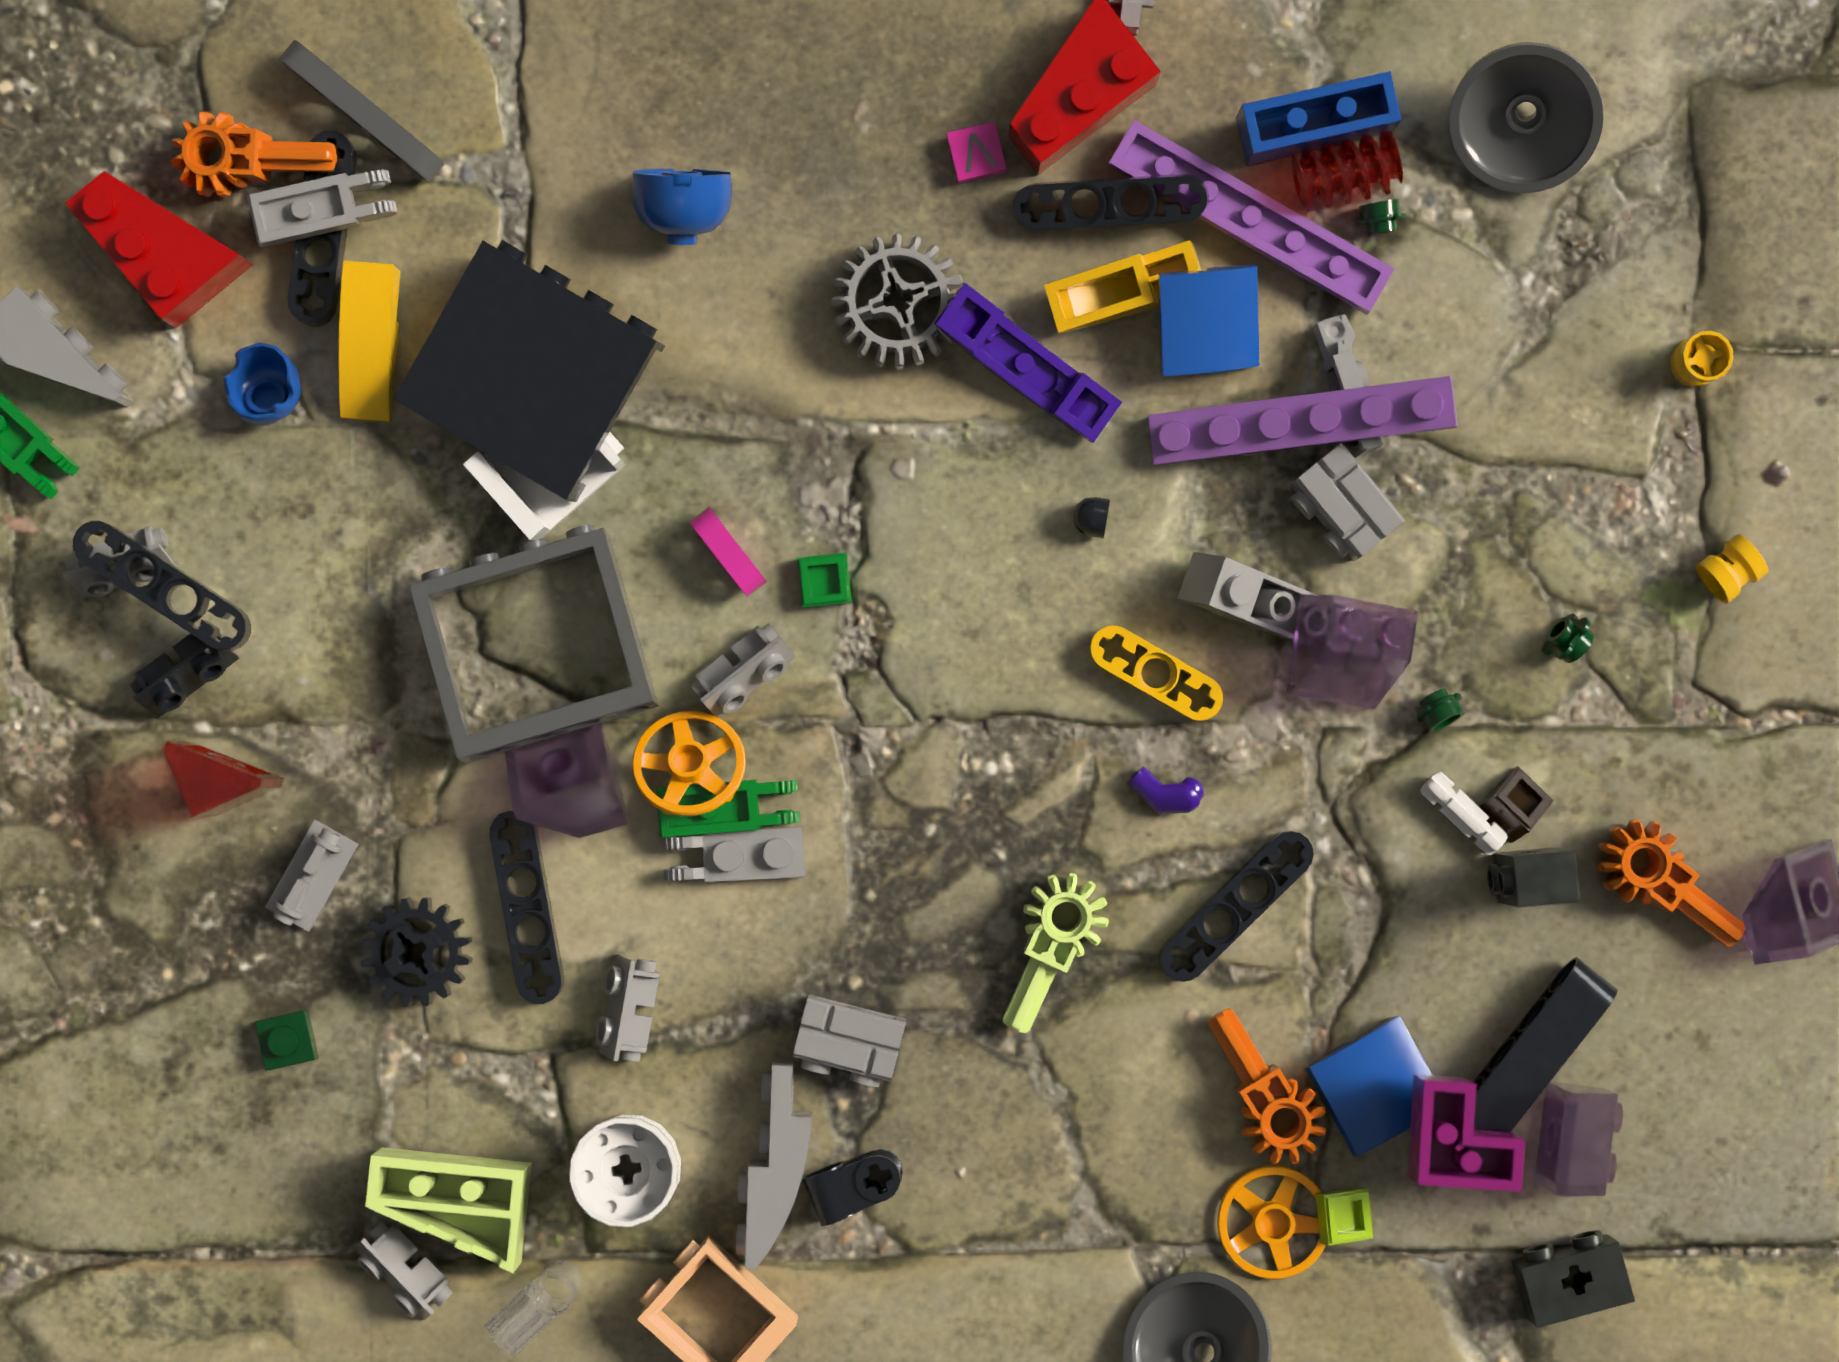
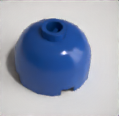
(681, 201)

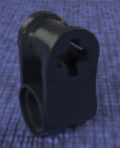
(844, 1188)

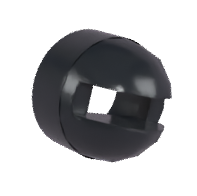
(1091, 516)

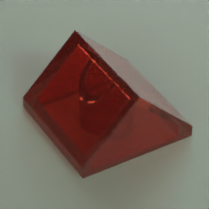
(213, 780)

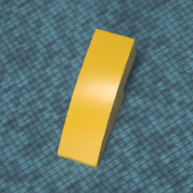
(1116, 288)
(368, 340)

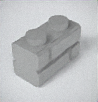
(1345, 504)
(848, 1040)

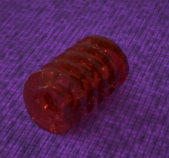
(1347, 169)

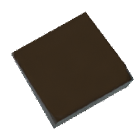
(1516, 804)

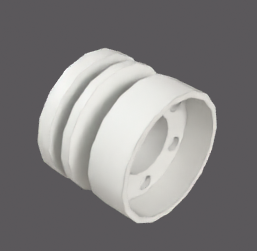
(608, 1194)

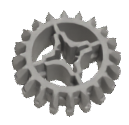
(876, 310)

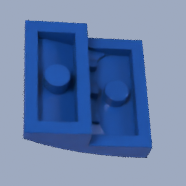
(1208, 320)
(1370, 1084)

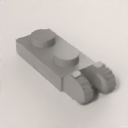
(317, 207)
(742, 855)

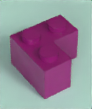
(1446, 1146)

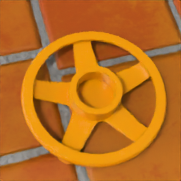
(688, 764)
(1271, 1222)

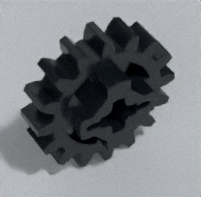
(430, 970)

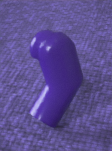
(1167, 798)

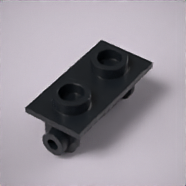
(165, 686)

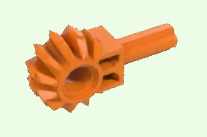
(245, 155)
(1666, 882)
(1264, 1092)

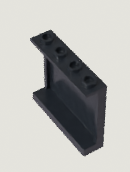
(528, 368)

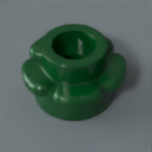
(1380, 216)
(1440, 710)

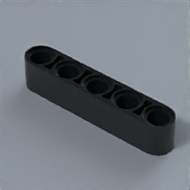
(1540, 1046)

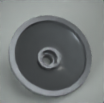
(1531, 150)
(1193, 1313)

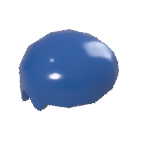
(262, 385)

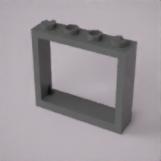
(553, 722)

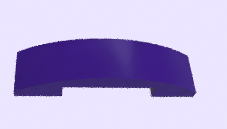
(1026, 364)

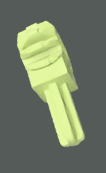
(1051, 946)

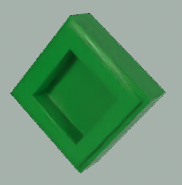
(824, 580)

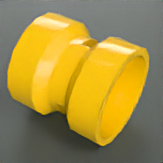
(1712, 355)
(1732, 568)

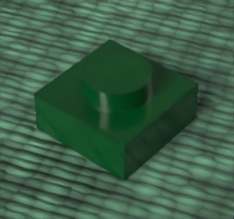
(286, 1039)

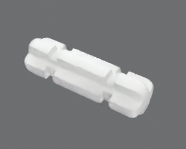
(1463, 813)

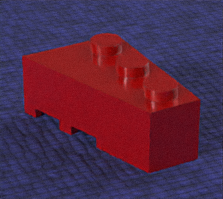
(1083, 88)
(156, 250)

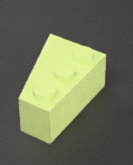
(456, 1197)

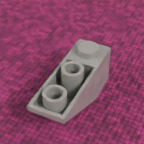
(42, 347)
(1241, 594)

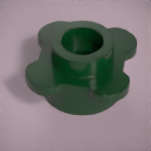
(1569, 638)

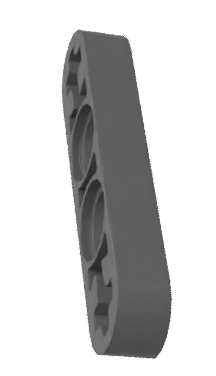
(361, 111)

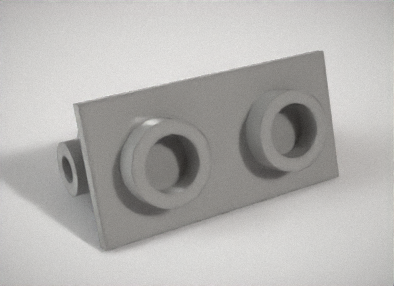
(92, 584)
(762, 660)
(311, 876)
(620, 1026)
(387, 1260)

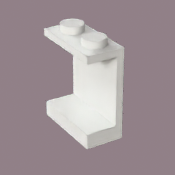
(532, 505)

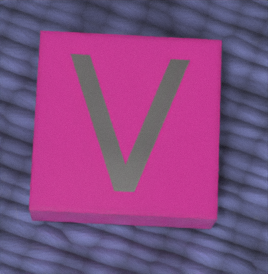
(976, 152)

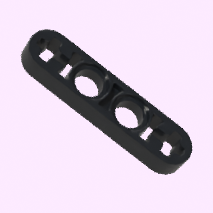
(1110, 209)
(333, 269)
(159, 590)
(520, 907)
(1240, 911)

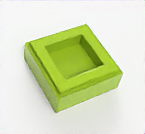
(1344, 1215)

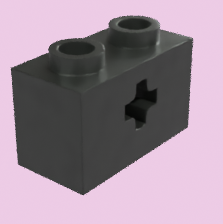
(1534, 877)
(1598, 1287)

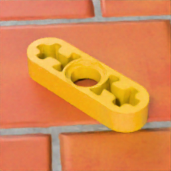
(1194, 681)

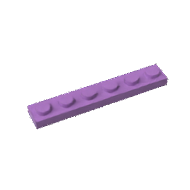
(1257, 220)
(1303, 420)

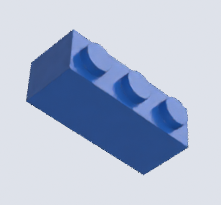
(1316, 117)

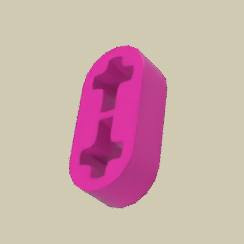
(728, 551)

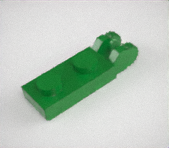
(22, 444)
(734, 816)

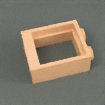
(757, 1349)

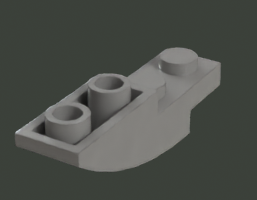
(773, 1184)

